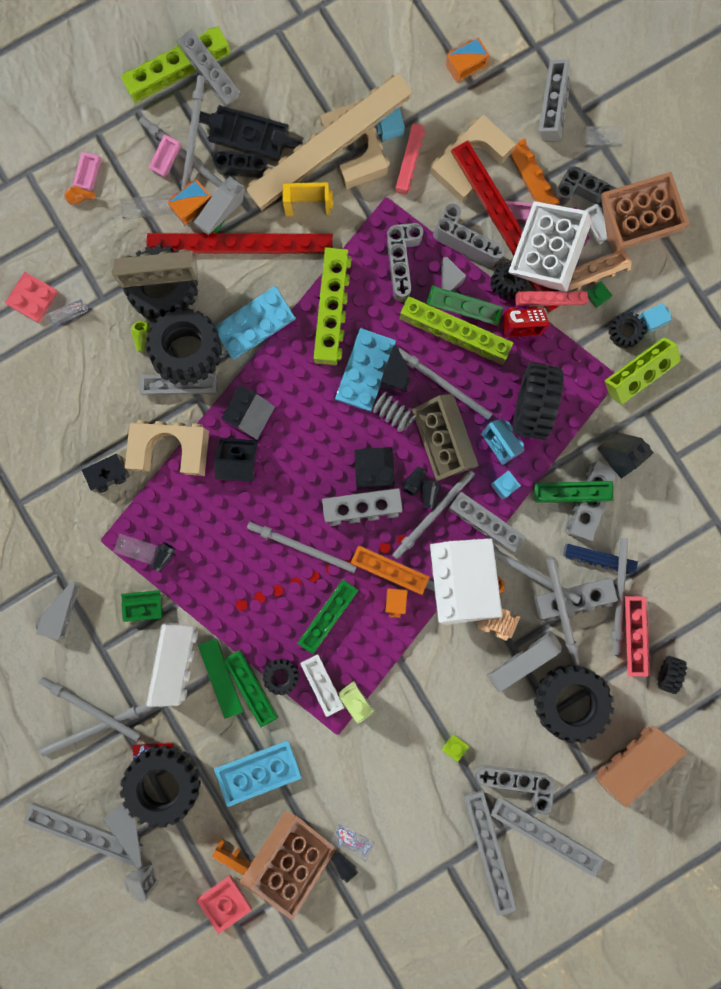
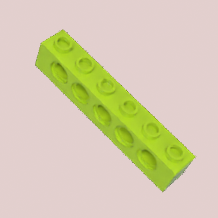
(170, 73)
(332, 258)
(455, 330)

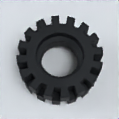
(504, 288)
(635, 322)
(672, 674)
(269, 682)

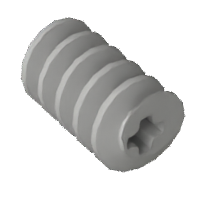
(393, 413)

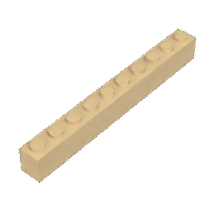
(331, 140)

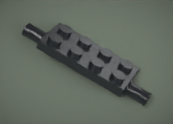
(248, 132)

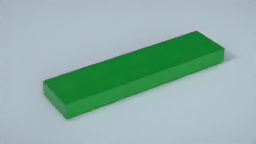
(465, 305)
(574, 492)
(327, 616)
(220, 678)
(250, 688)

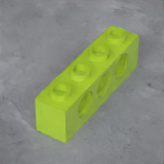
(643, 370)

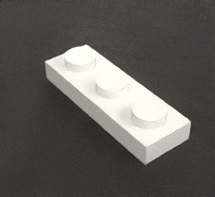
(322, 685)

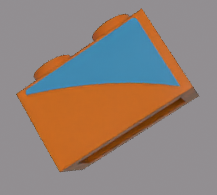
(467, 59)
(189, 202)

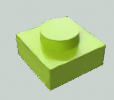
(455, 748)

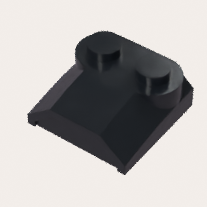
(374, 467)

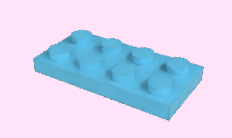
(254, 322)
(365, 370)
(257, 773)

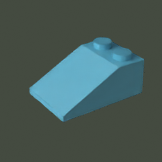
(502, 440)

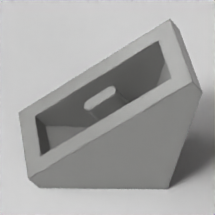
(451, 275)

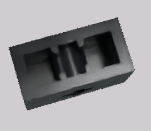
(95, 473)

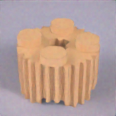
(503, 626)

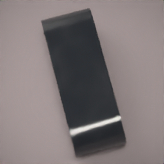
(234, 158)

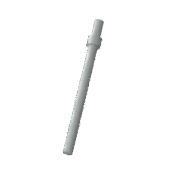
(198, 97)
(157, 132)
(413, 362)
(267, 532)
(408, 542)
(533, 574)
(617, 633)
(571, 645)
(58, 690)
(130, 714)

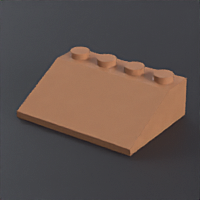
(643, 212)
(639, 765)
(288, 865)

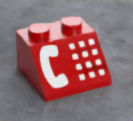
(525, 322)

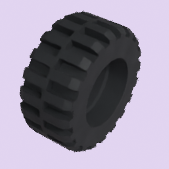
(152, 308)
(178, 325)
(538, 401)
(599, 708)
(146, 808)

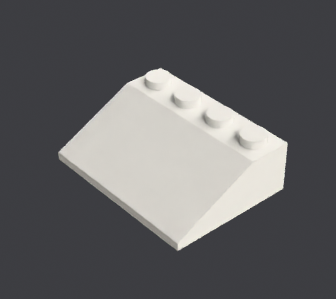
(551, 245)
(465, 581)
(172, 665)

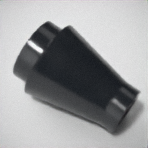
(414, 481)
(429, 493)
(163, 556)
(344, 867)

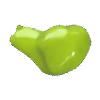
(139, 331)

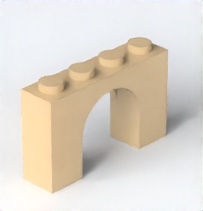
(481, 135)
(367, 167)
(144, 436)

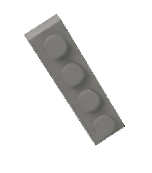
(158, 386)

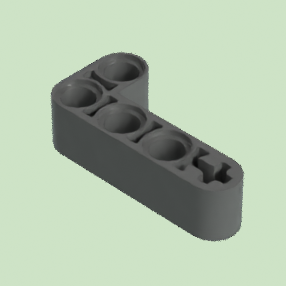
(578, 186)

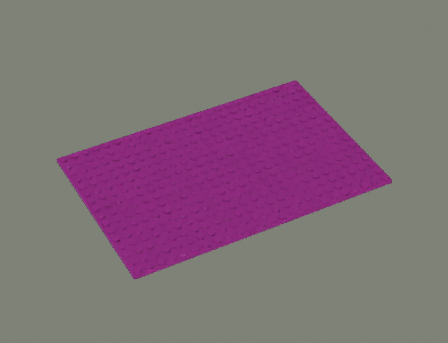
(311, 457)

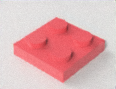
(31, 297)
(224, 904)

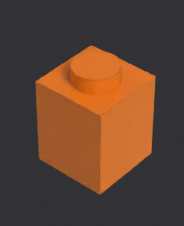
(396, 602)

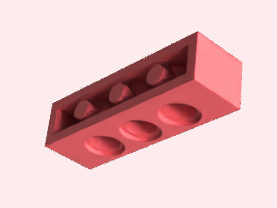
(637, 636)

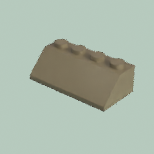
(155, 269)
(445, 437)

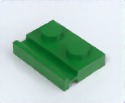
(141, 606)

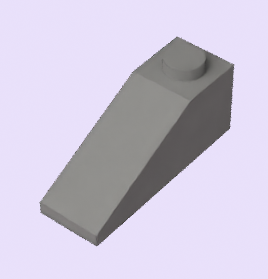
(221, 205)
(57, 616)
(125, 831)
(141, 883)

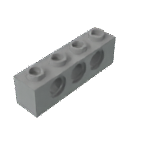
(208, 67)
(555, 100)
(391, 497)
(486, 523)
(574, 525)
(604, 588)

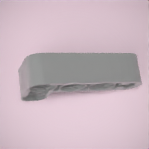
(488, 252)
(402, 263)
(526, 661)
(513, 784)

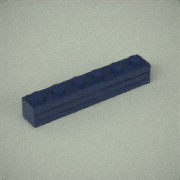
(597, 558)

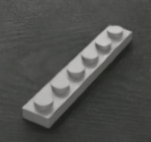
(76, 831)
(547, 836)
(490, 853)

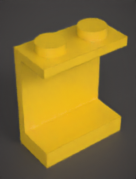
(306, 193)

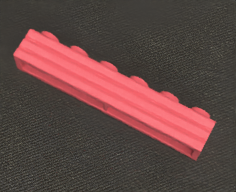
(411, 154)
(551, 298)

